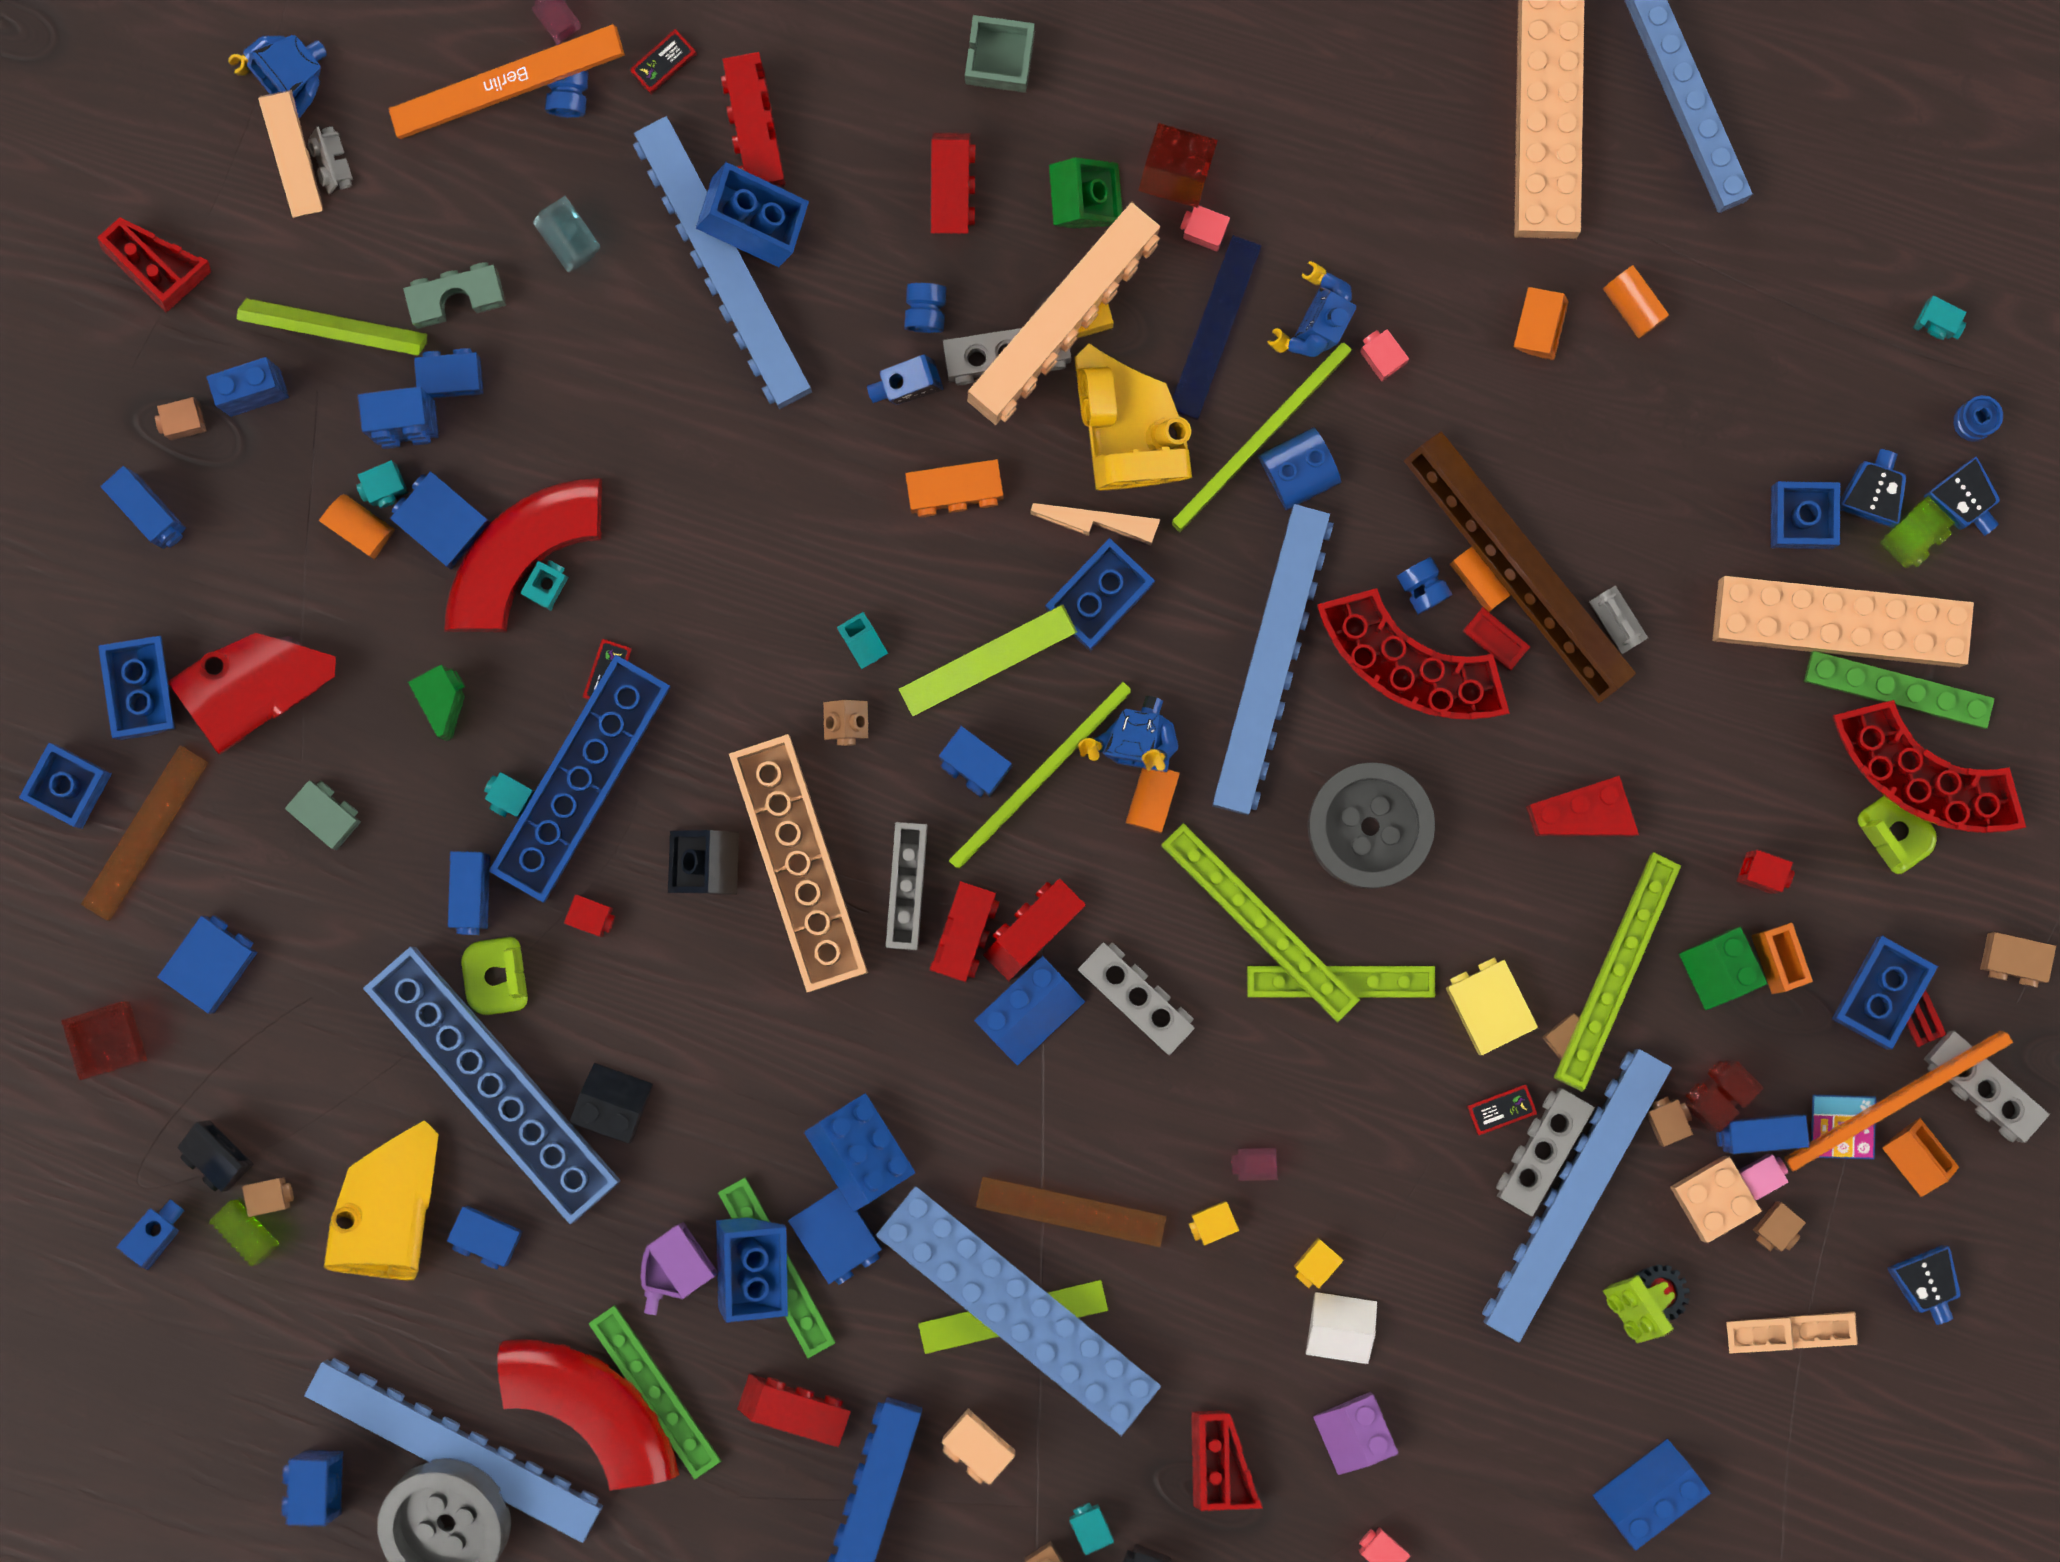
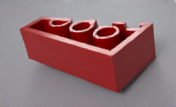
(752, 117)

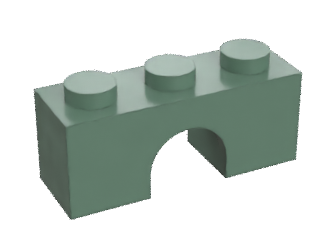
(428, 298)

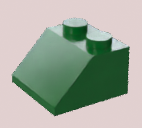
(1085, 193)
(440, 699)
(1722, 968)

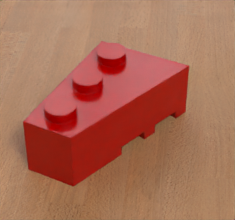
(951, 183)
(153, 264)
(1587, 811)
(1033, 928)
(965, 932)
(794, 1410)
(1219, 1466)

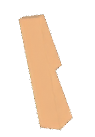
(291, 153)
(1081, 520)
(1792, 1332)

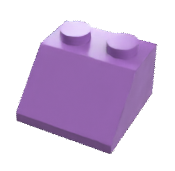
(1355, 1434)

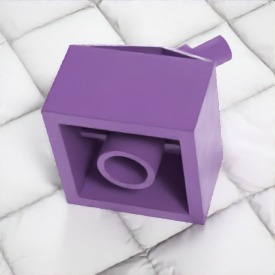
(674, 1267)

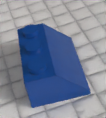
(136, 688)
(1029, 1010)
(751, 1269)
(1651, 1494)

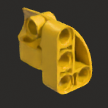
(1130, 424)
(387, 1205)

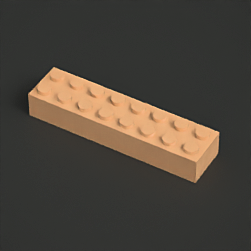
(1549, 119)
(1063, 313)
(1843, 621)
(798, 863)

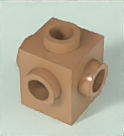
(845, 721)

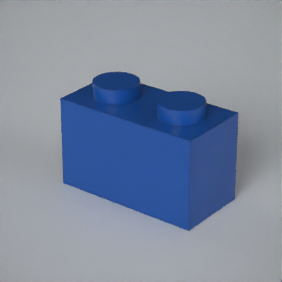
(449, 374)
(485, 1237)

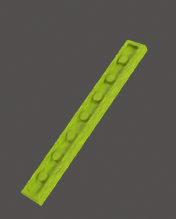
(1261, 437)
(1040, 776)
(1260, 922)
(1617, 972)

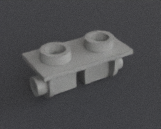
(324, 148)
(1618, 619)

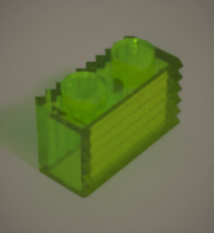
(1917, 533)
(244, 1232)

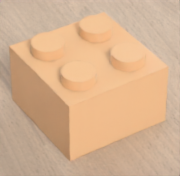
(1715, 1199)
(977, 1447)

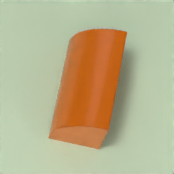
(1636, 301)
(1541, 323)
(357, 525)
(1480, 579)
(1152, 799)
(1782, 958)
(1921, 1157)

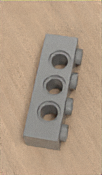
(990, 344)
(906, 886)
(1166, 1037)
(2027, 1114)
(1576, 1115)

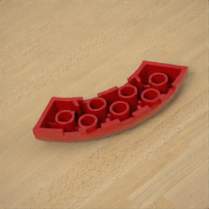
(514, 545)
(1408, 670)
(1921, 780)
(593, 1403)

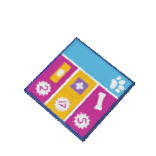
(1833, 1110)

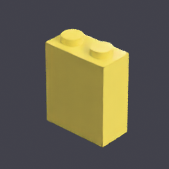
(1491, 1006)

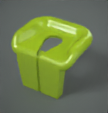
(1901, 854)
(497, 999)

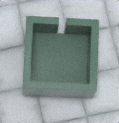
(1001, 53)

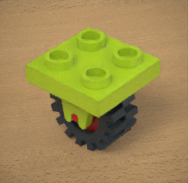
(1648, 1301)

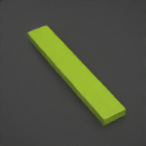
(331, 326)
(987, 660)
(1361, 980)
(967, 1329)

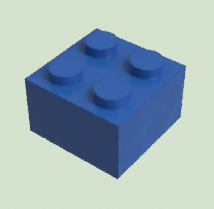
(1805, 515)
(974, 762)
(65, 785)

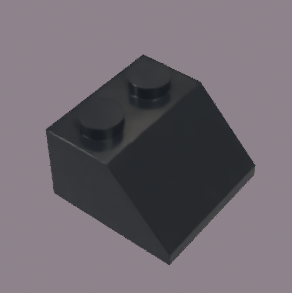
(703, 862)
(611, 1103)
(214, 1156)

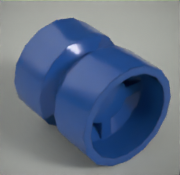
(567, 96)
(925, 307)
(1978, 418)
(1423, 596)

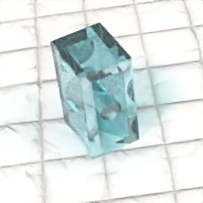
(566, 234)

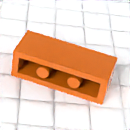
(954, 487)

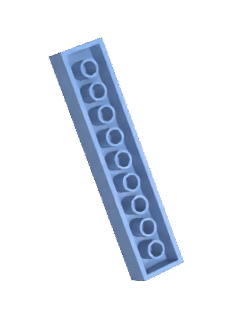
(492, 1084)
(1018, 1310)

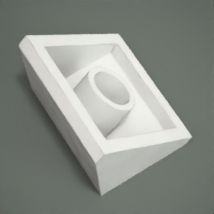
(1342, 1328)

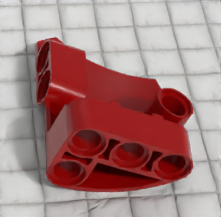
(256, 684)

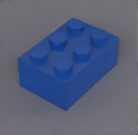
(752, 214)
(398, 417)
(1102, 593)
(1884, 992)
(859, 1152)
(313, 1488)

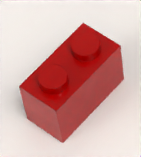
(1765, 872)

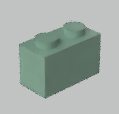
(323, 814)

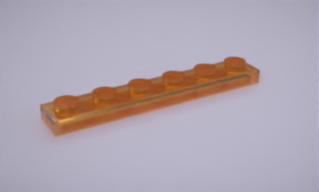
(144, 833)
(1071, 1211)

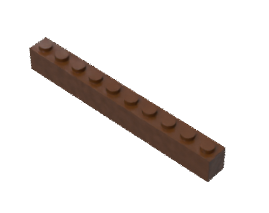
(1519, 567)

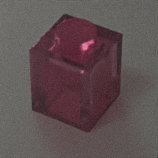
(556, 19)
(1255, 1164)

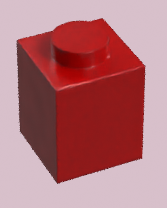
(590, 916)

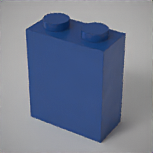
(247, 387)
(144, 508)
(439, 519)
(469, 892)
(208, 963)
(1764, 1134)
(836, 1237)

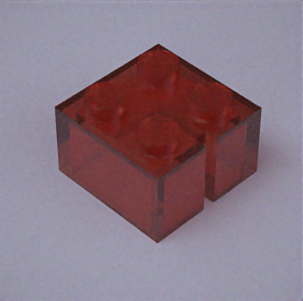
(1178, 165)
(104, 1040)
(1716, 1099)

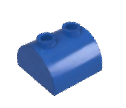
(1300, 468)

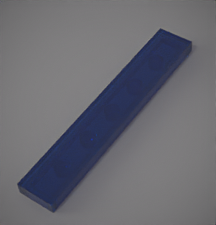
(1215, 326)

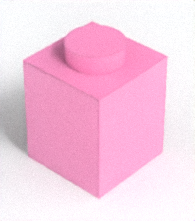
(1764, 1175)

